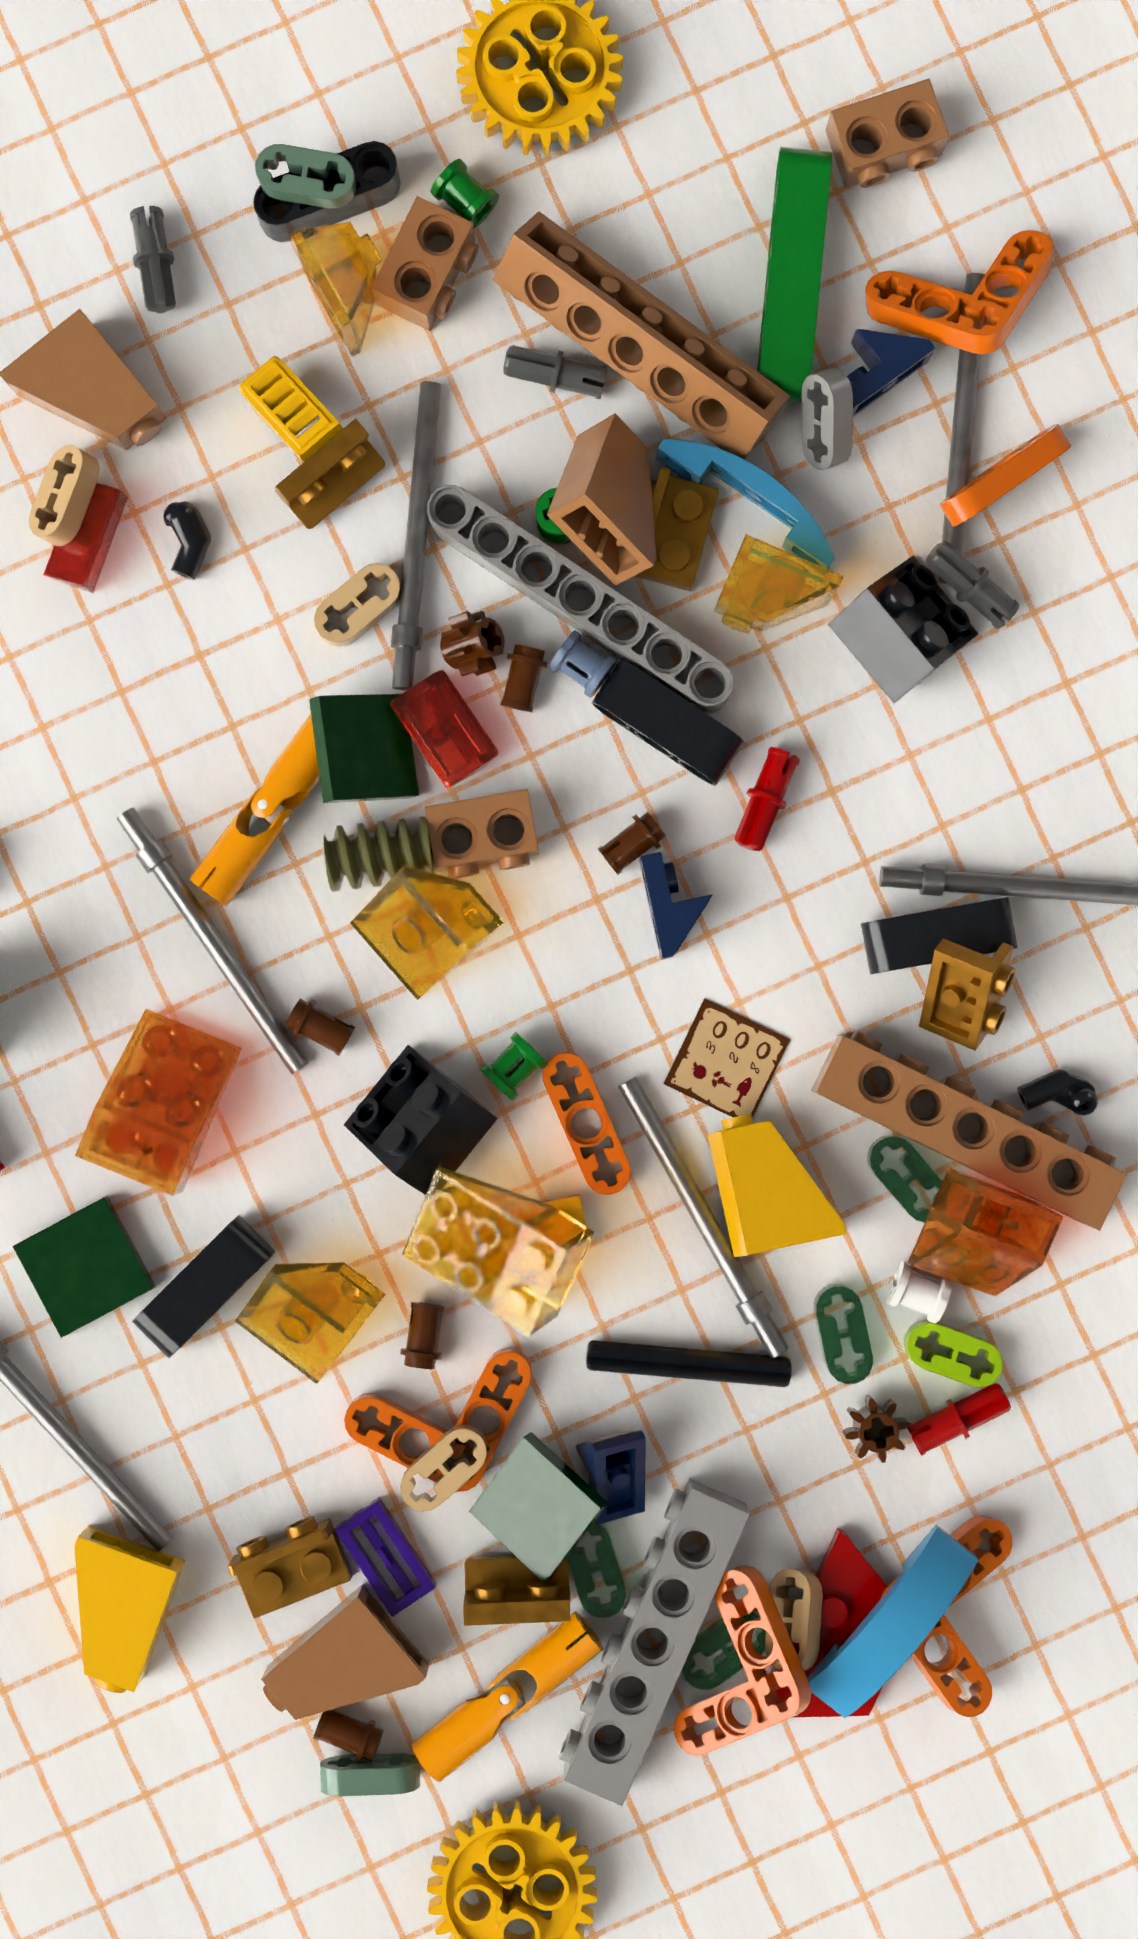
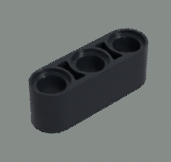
(367, 195)
(668, 722)
(912, 938)
(203, 1286)

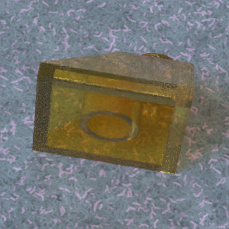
(342, 274)
(772, 587)
(425, 926)
(309, 1312)

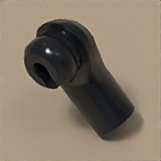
(192, 535)
(1061, 1088)

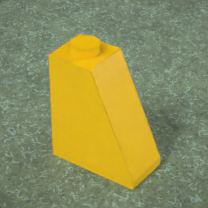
(767, 1190)
(121, 1605)

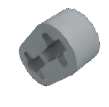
(827, 418)

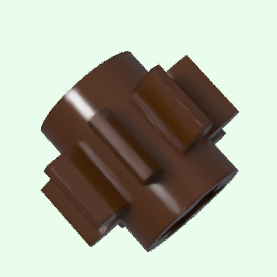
(472, 643)
(888, 1435)

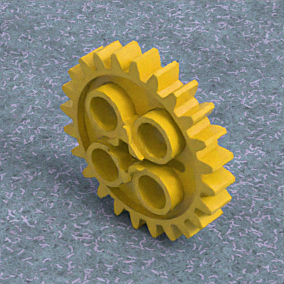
(501, 92)
(540, 1852)

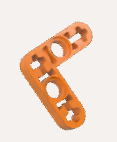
(901, 298)
(388, 1409)
(957, 1654)
(761, 1687)

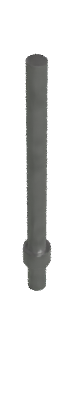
(962, 426)
(407, 634)
(156, 858)
(935, 880)
(752, 1304)
(82, 1453)

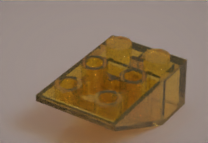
(498, 1248)

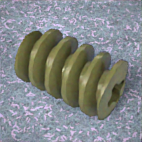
(376, 853)

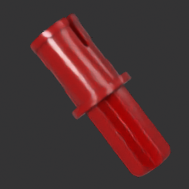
(766, 799)
(959, 1418)

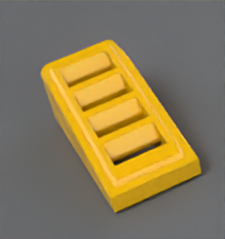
(289, 408)

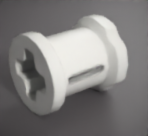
(919, 1292)

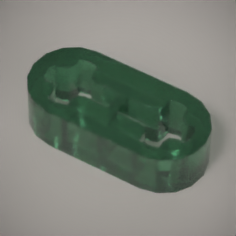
(894, 1183)
(855, 1331)
(611, 1572)
(726, 1663)

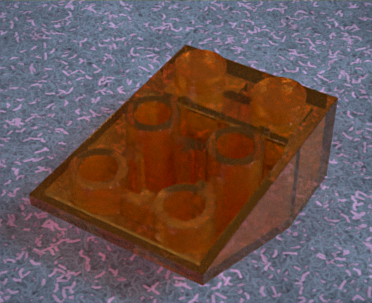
(159, 1103)

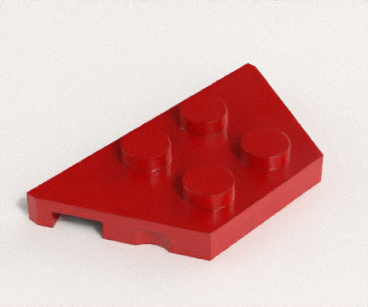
(849, 1594)

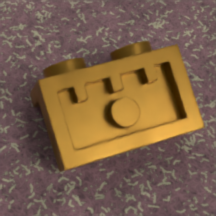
(330, 475)
(680, 525)
(966, 993)
(290, 1566)
(510, 1593)

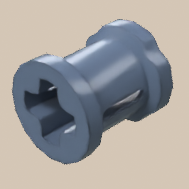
(582, 663)

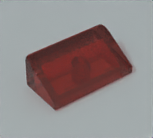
(83, 558)
(444, 728)

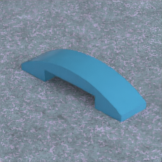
(696, 460)
(895, 1625)

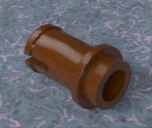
(523, 677)
(632, 842)
(319, 1026)
(423, 1336)
(349, 1734)

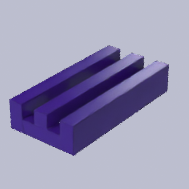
(368, 1568)

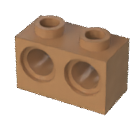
(880, 122)
(413, 261)
(480, 818)

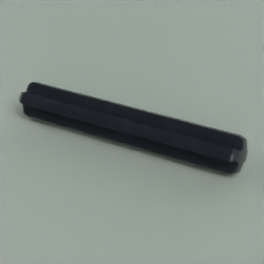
(688, 1363)

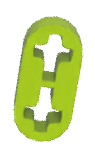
(949, 1365)

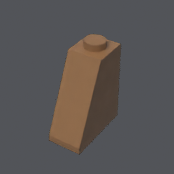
(85, 383)
(608, 500)
(344, 1660)

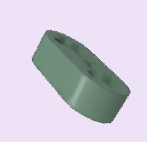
(307, 164)
(383, 1776)

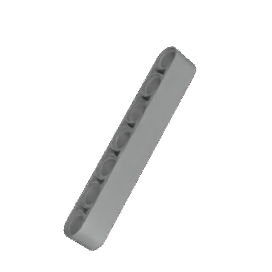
(564, 578)

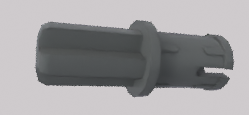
(153, 259)
(554, 371)
(971, 584)

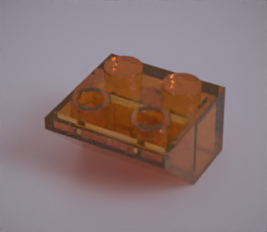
(983, 1234)

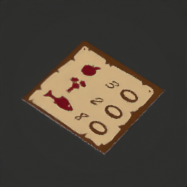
(726, 1061)

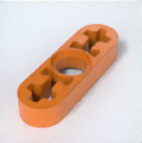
(1005, 475)
(612, 1153)

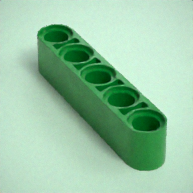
(794, 268)

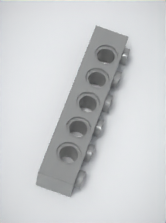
(611, 1768)

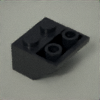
(903, 628)
(419, 1120)

